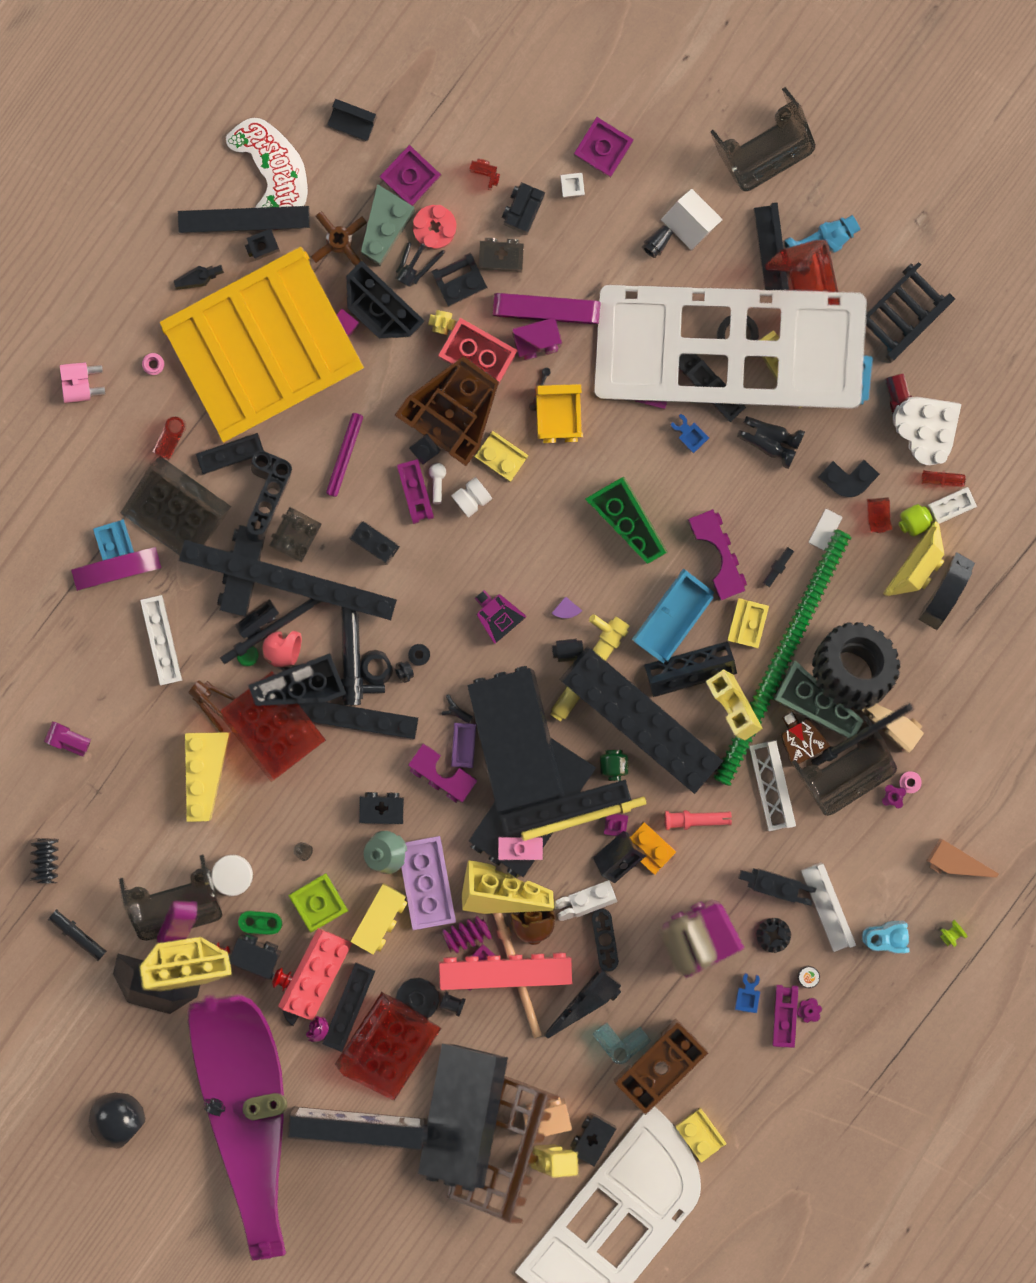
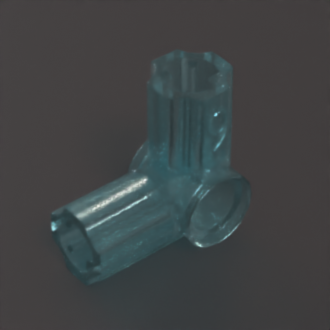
(631, 1044)

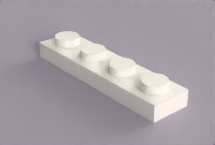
(161, 640)

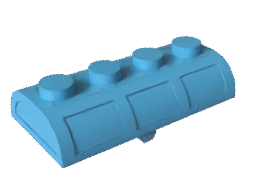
(673, 616)

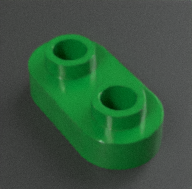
(260, 923)

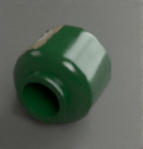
(614, 764)

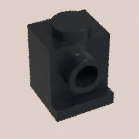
(263, 237)

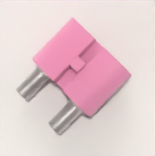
(75, 382)

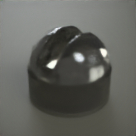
(303, 851)

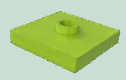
(318, 903)

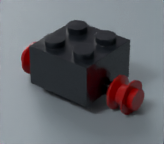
(258, 959)

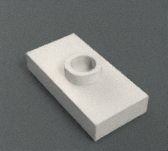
(952, 505)

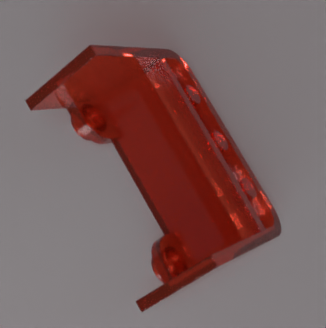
(808, 267)

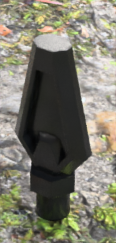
(198, 277)

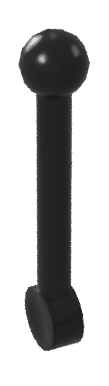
(546, 372)

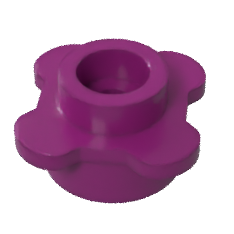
(899, 792)

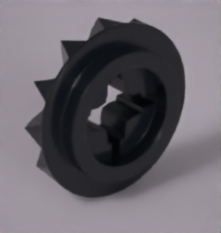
(764, 939)

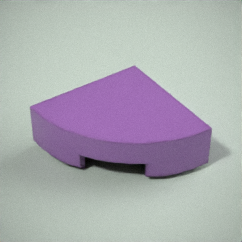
(566, 609)

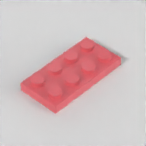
(315, 974)

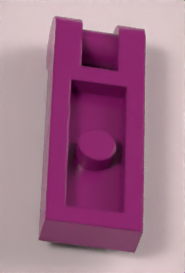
(415, 490)
(785, 1017)

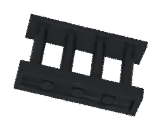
(924, 316)

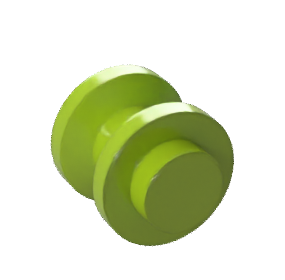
(950, 936)

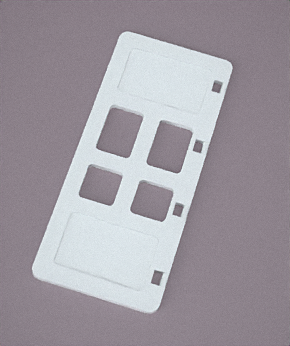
(816, 350)

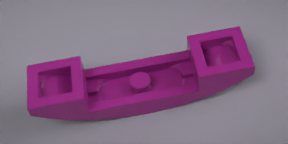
(116, 568)

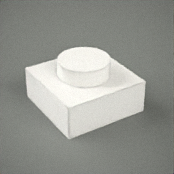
(572, 185)

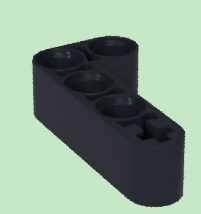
(266, 499)

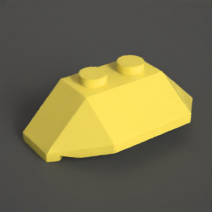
(920, 564)
(184, 964)

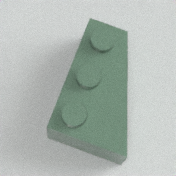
(385, 224)

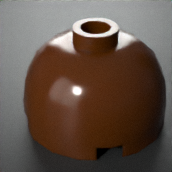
(533, 926)

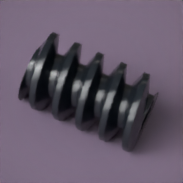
(44, 860)

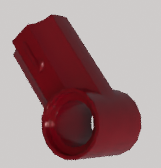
(897, 390)

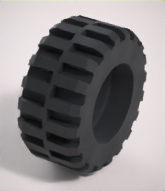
(842, 685)

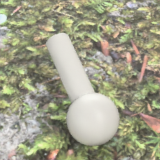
(437, 473)

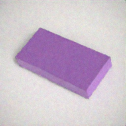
(463, 745)

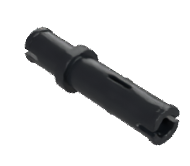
(77, 935)

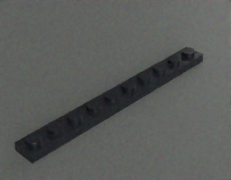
(287, 580)

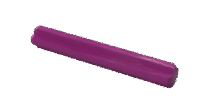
(344, 454)

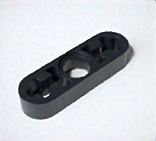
(601, 956)

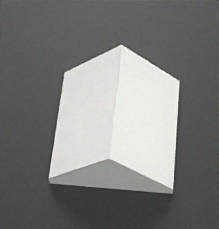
(691, 219)

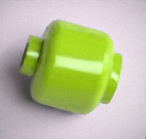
(915, 520)

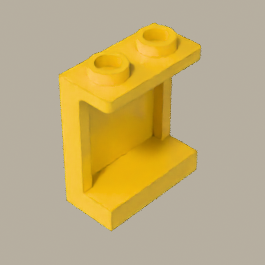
(558, 412)

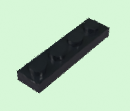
(349, 1007)

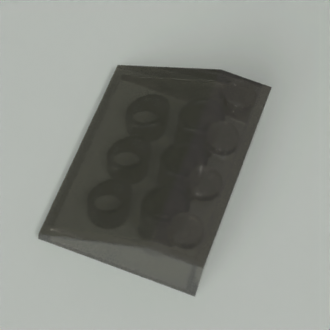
(174, 507)

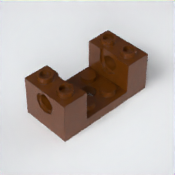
(675, 1048)

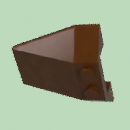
(453, 408)

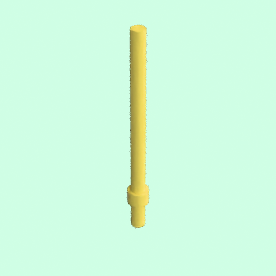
(623, 808)

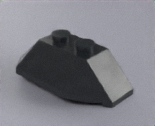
(379, 305)
(129, 979)

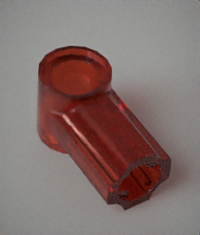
(168, 439)

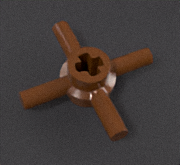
(330, 239)

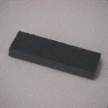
(229, 453)

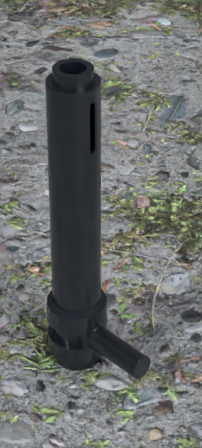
(351, 678)

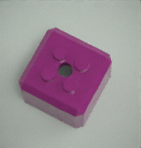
(719, 928)

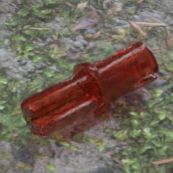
(943, 478)

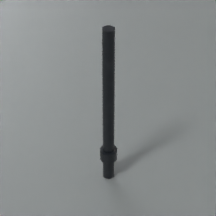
(241, 648)
(832, 752)

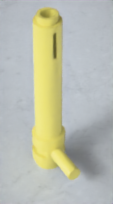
(608, 641)

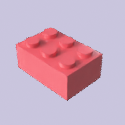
(479, 348)

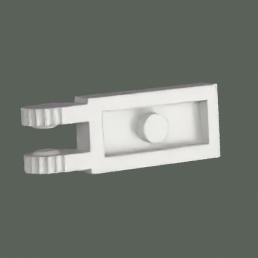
(586, 901)

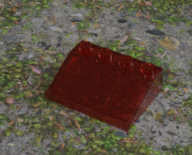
(272, 733)
(387, 1046)

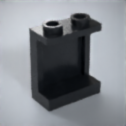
(375, 542)

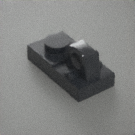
(251, 624)

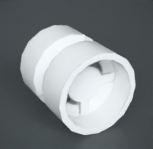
(471, 497)

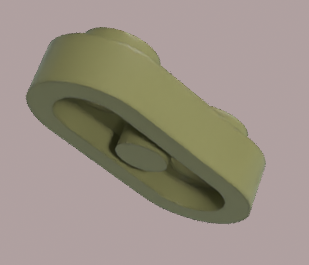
(264, 1107)

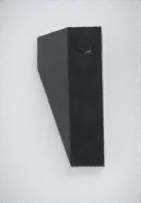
(306, 683)
(592, 996)

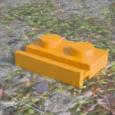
(655, 848)

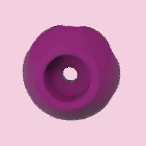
(317, 1029)

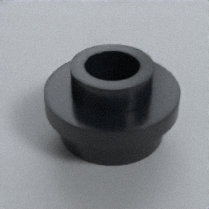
(426, 654)

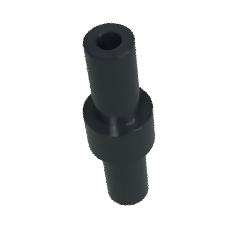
(778, 567)

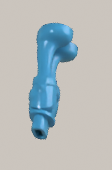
(834, 232)

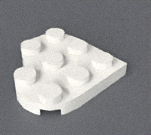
(928, 427)

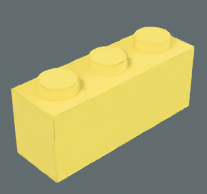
(379, 919)

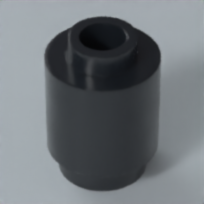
(567, 650)

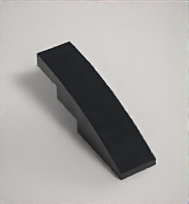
(702, 376)

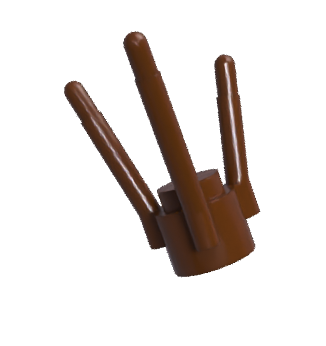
(201, 693)

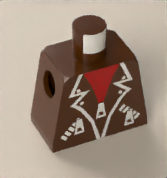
(801, 739)

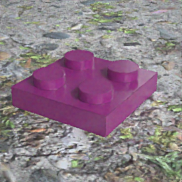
(603, 147)
(410, 175)

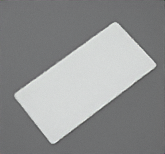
(825, 528)

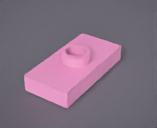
(516, 849)

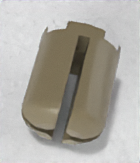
(698, 938)

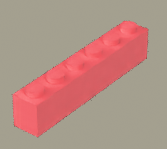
(505, 972)

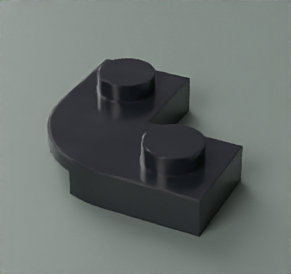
(845, 484)

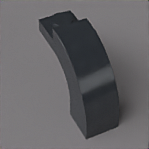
(947, 592)

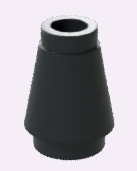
(657, 241)

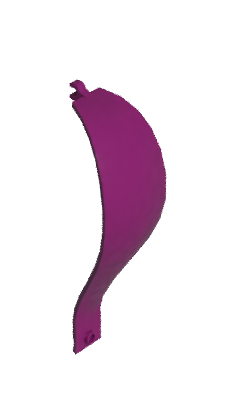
(235, 1063)

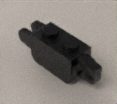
(776, 885)

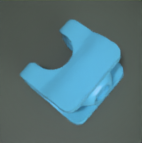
(891, 937)

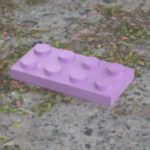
(427, 884)

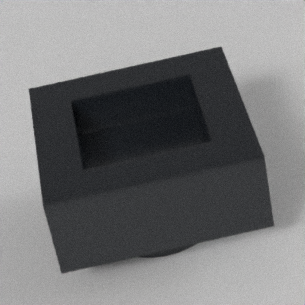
(424, 449)

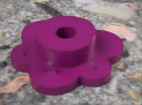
(803, 1012)

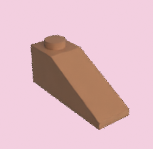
(954, 861)

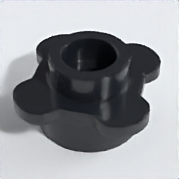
(404, 671)
(214, 1106)

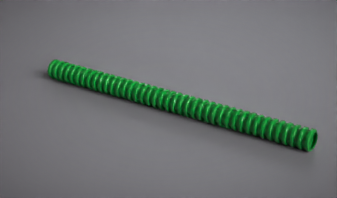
(786, 650)

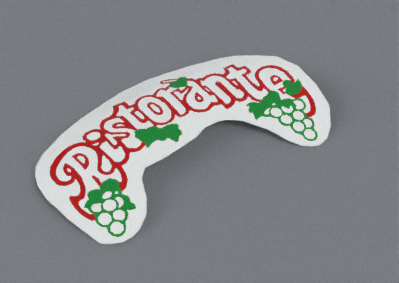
(275, 160)

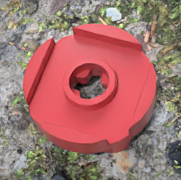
(439, 215)

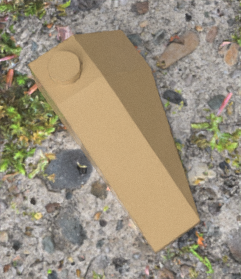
(902, 732)

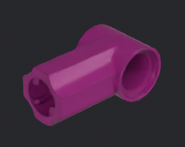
(62, 737)

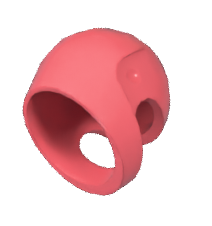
(281, 651)

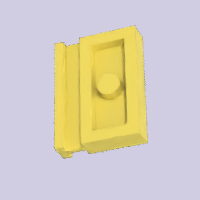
(501, 456)
(748, 623)
(700, 1135)

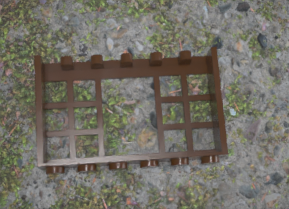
(524, 1157)

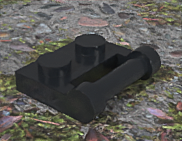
(463, 286)

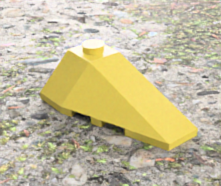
(496, 892)

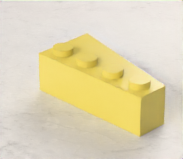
(204, 766)

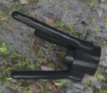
(407, 274)

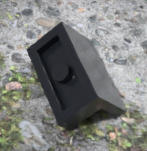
(352, 120)
(618, 857)

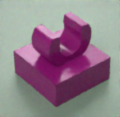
(615, 824)

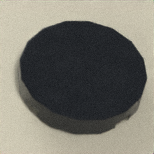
(416, 991)

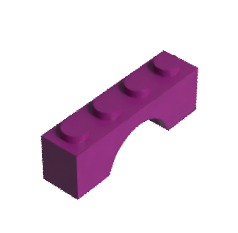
(707, 528)

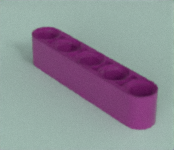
(546, 308)

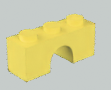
(740, 714)
(555, 1161)

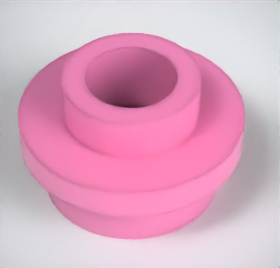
(150, 357)
(903, 782)

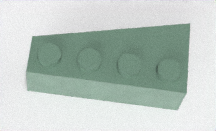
(802, 695)

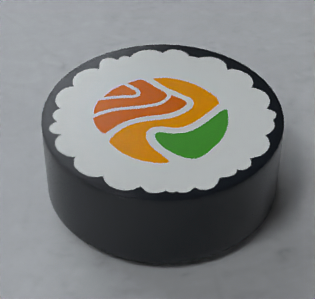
(808, 976)

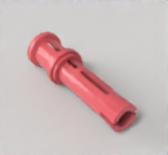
(686, 819)

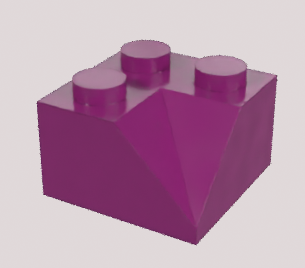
(537, 338)

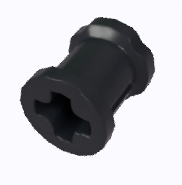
(452, 1003)

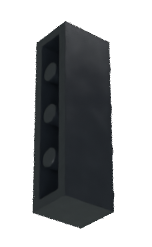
(238, 590)

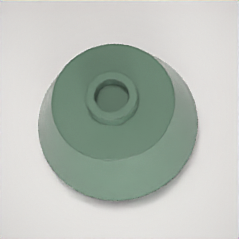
(385, 852)

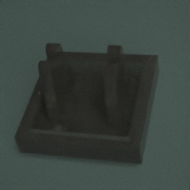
(295, 534)

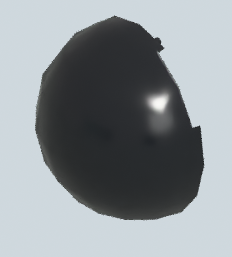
(116, 1119)

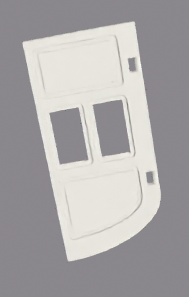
(648, 1177)

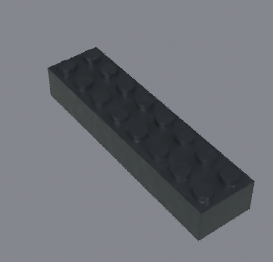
(641, 719)

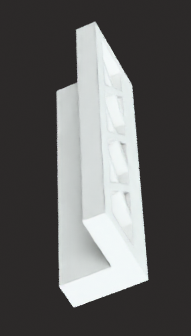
(780, 782)
(828, 907)

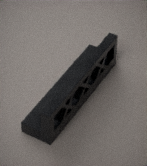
(770, 244)
(692, 672)

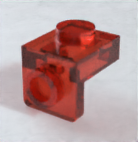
(483, 168)
(879, 515)

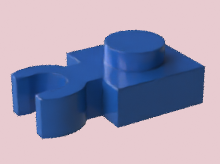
(692, 435)
(747, 997)

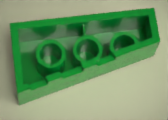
(625, 514)

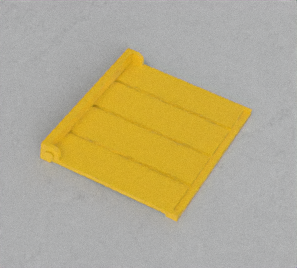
(262, 344)

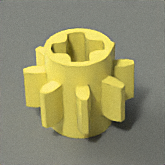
(441, 322)

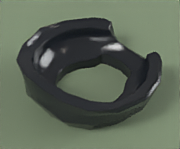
(365, 674)

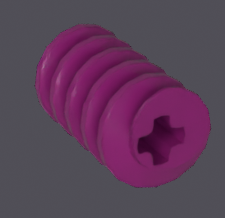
(467, 934)

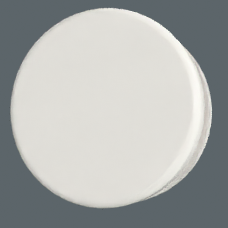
(232, 875)

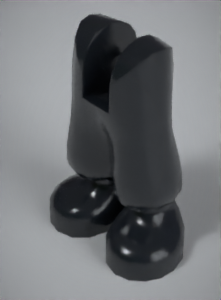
(769, 440)

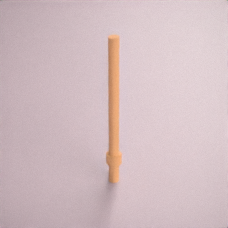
(504, 934)

